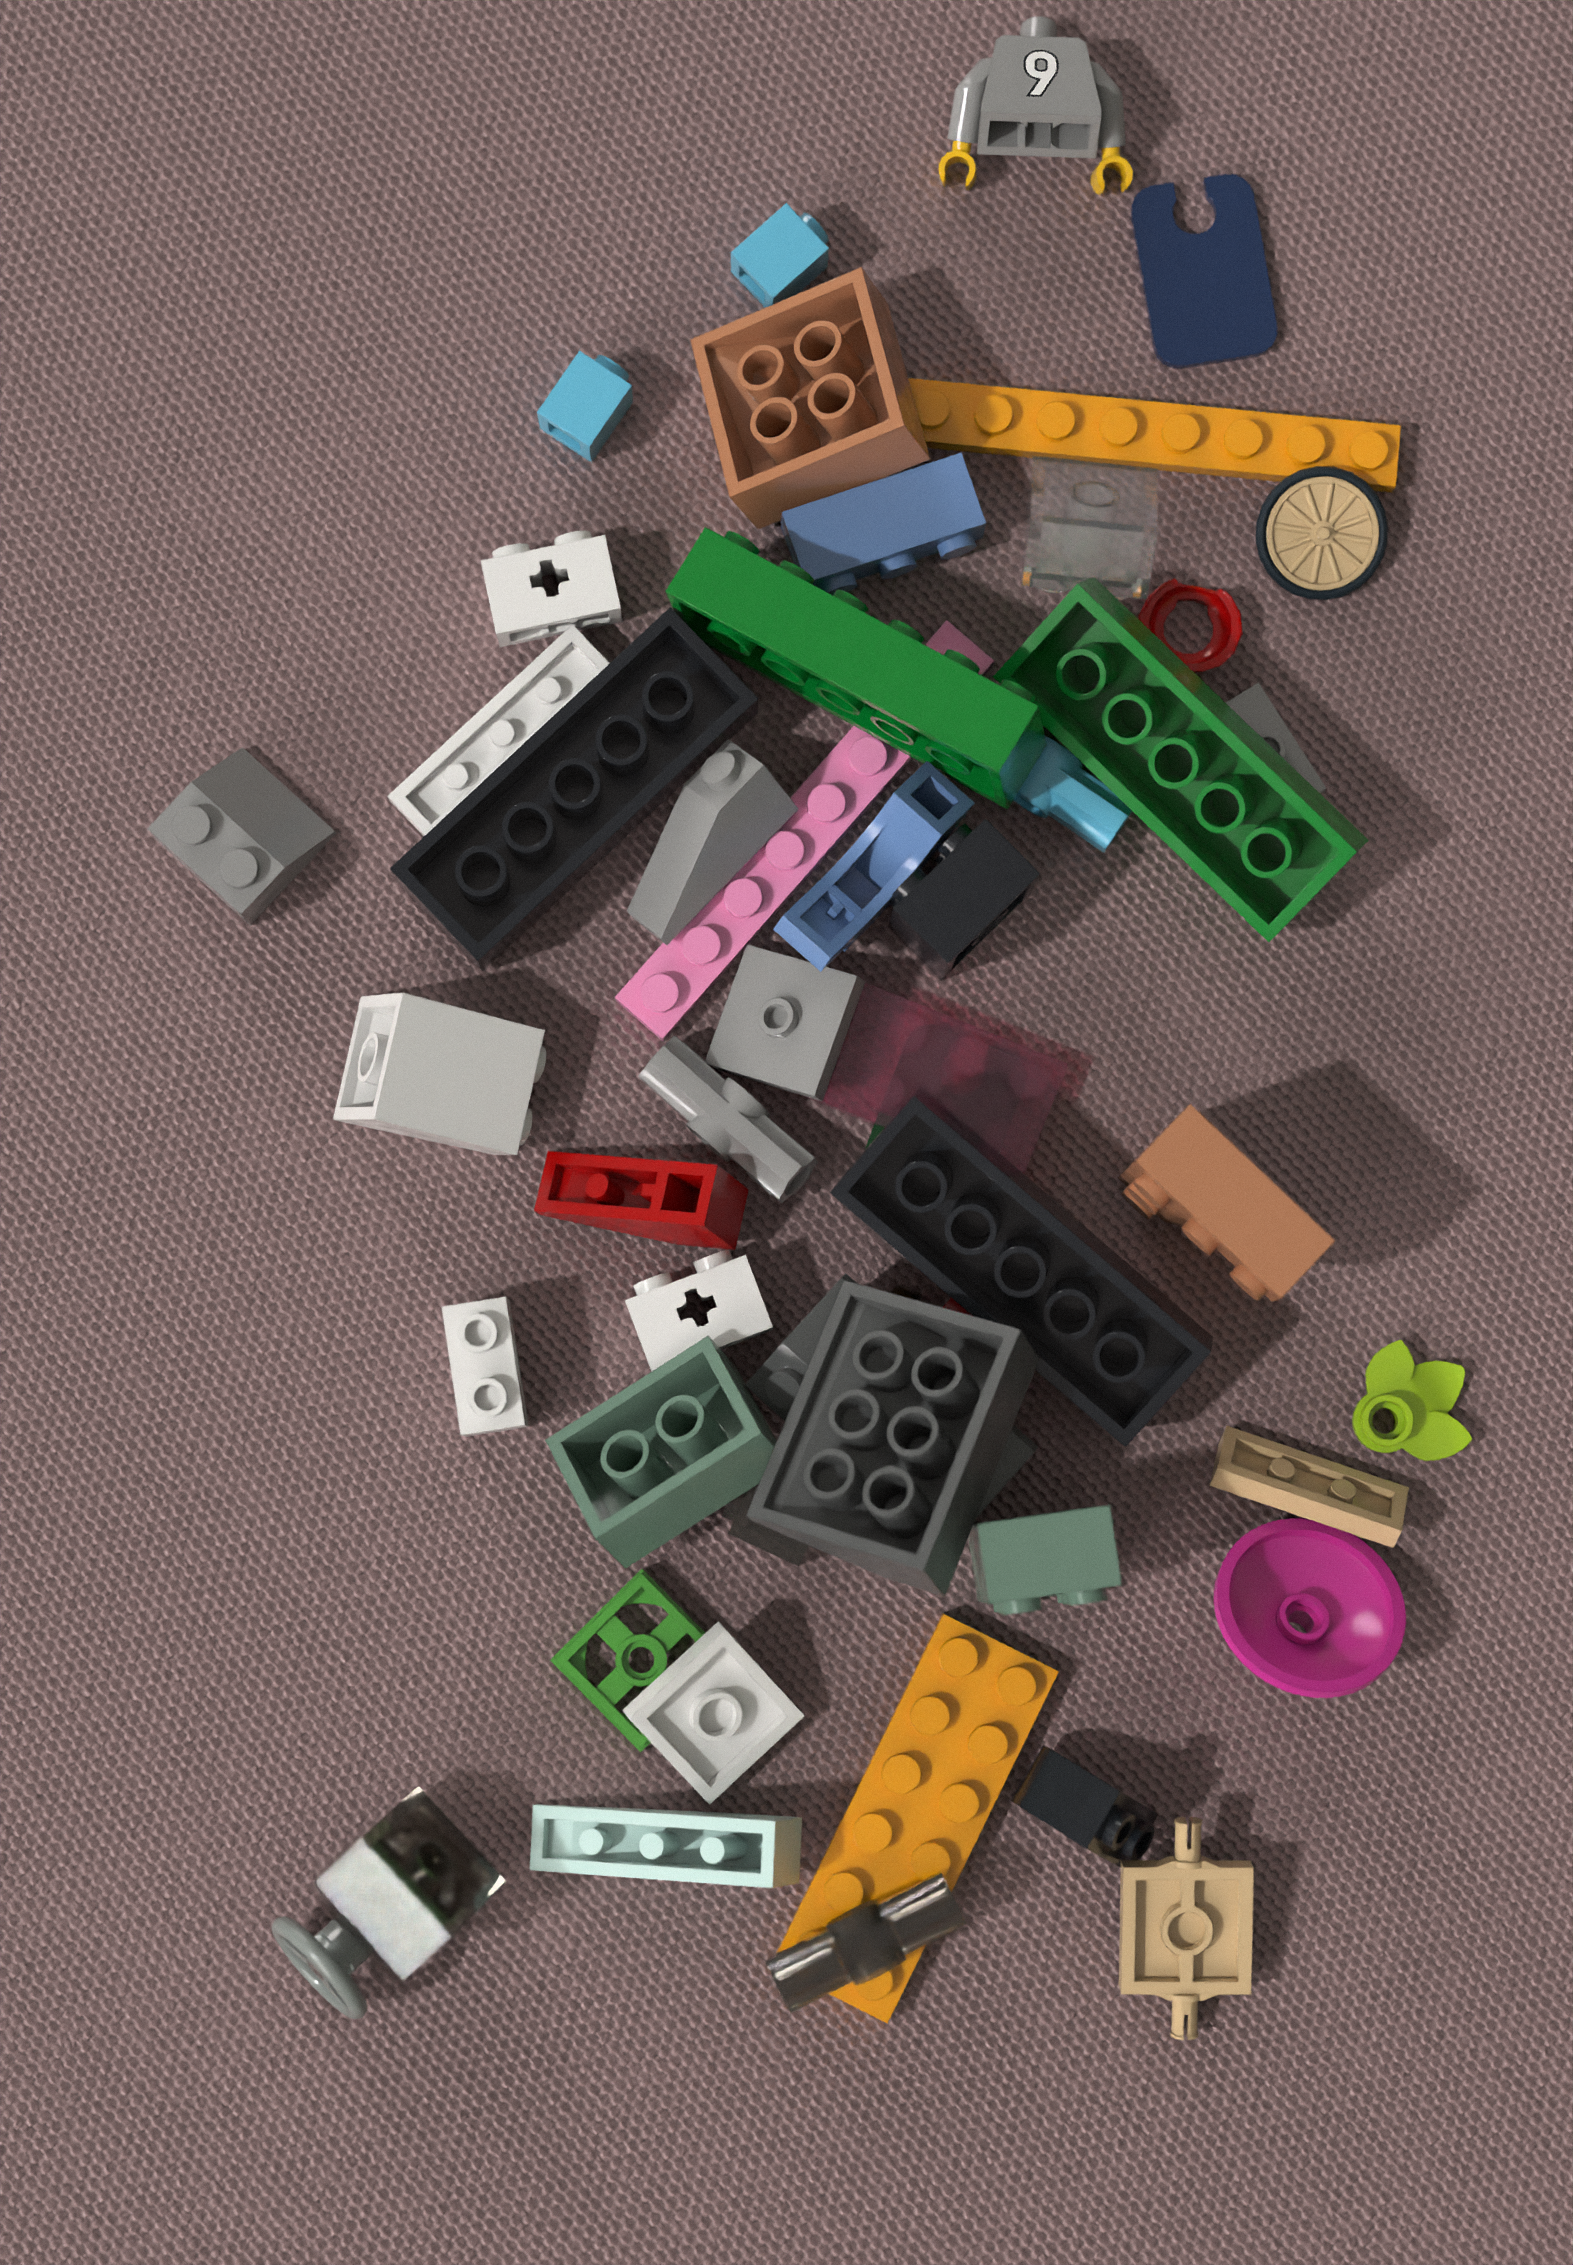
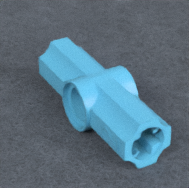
(1072, 797)

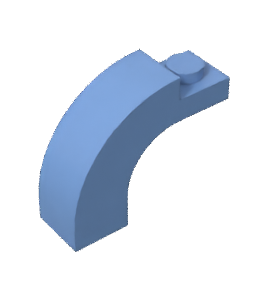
(883, 857)

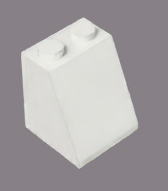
(440, 1074)

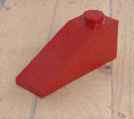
(644, 1198)

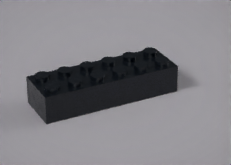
(575, 789)
(1024, 1265)

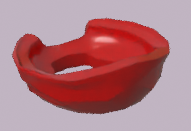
(1221, 611)

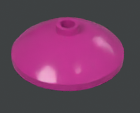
(1325, 1584)

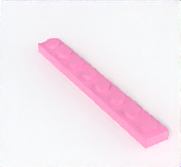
(827, 808)

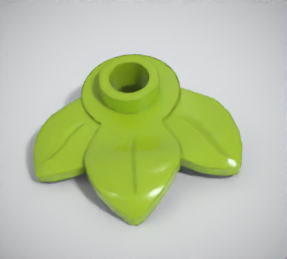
(1418, 1401)

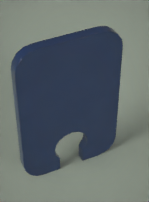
(1207, 289)

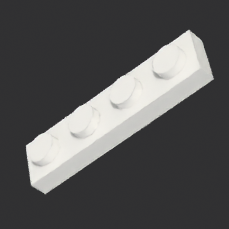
(497, 730)

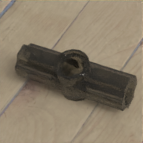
(865, 1942)

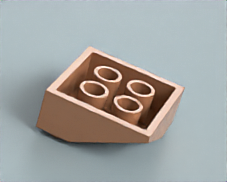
(809, 398)
(1224, 1204)

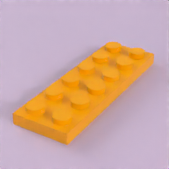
(926, 1788)

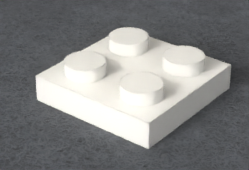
(713, 1713)

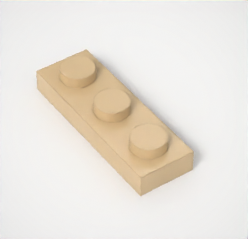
(1309, 1486)

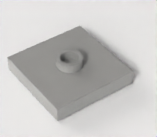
(784, 1022)

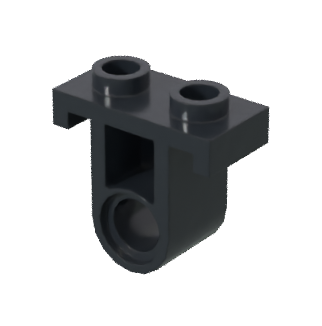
(1085, 1808)

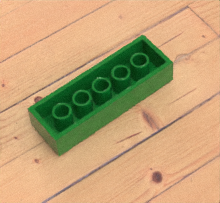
(859, 666)
(1181, 758)

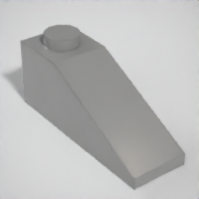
(710, 835)

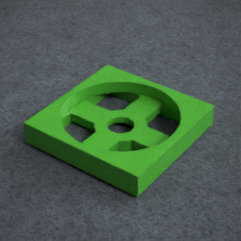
(572, 1656)

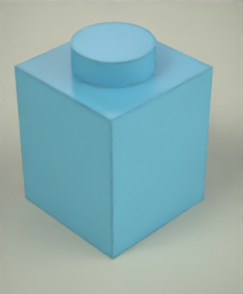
(781, 256)
(586, 404)

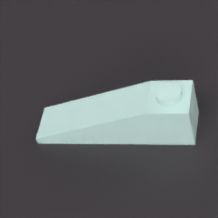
(667, 1845)

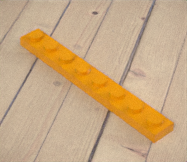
(1151, 433)

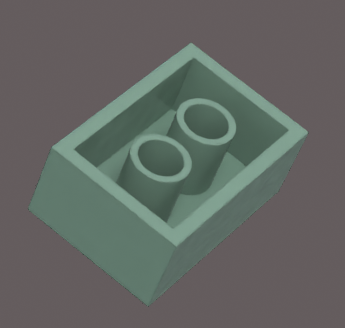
(664, 1452)
(1045, 1556)

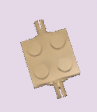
(1186, 1927)

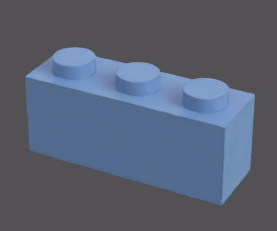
(886, 525)

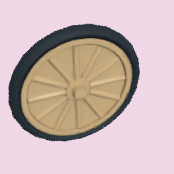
(1321, 533)

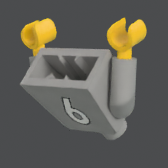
(1038, 101)

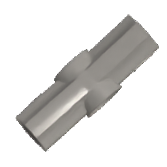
(728, 1119)

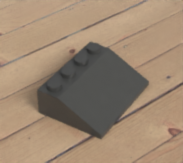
(895, 1435)

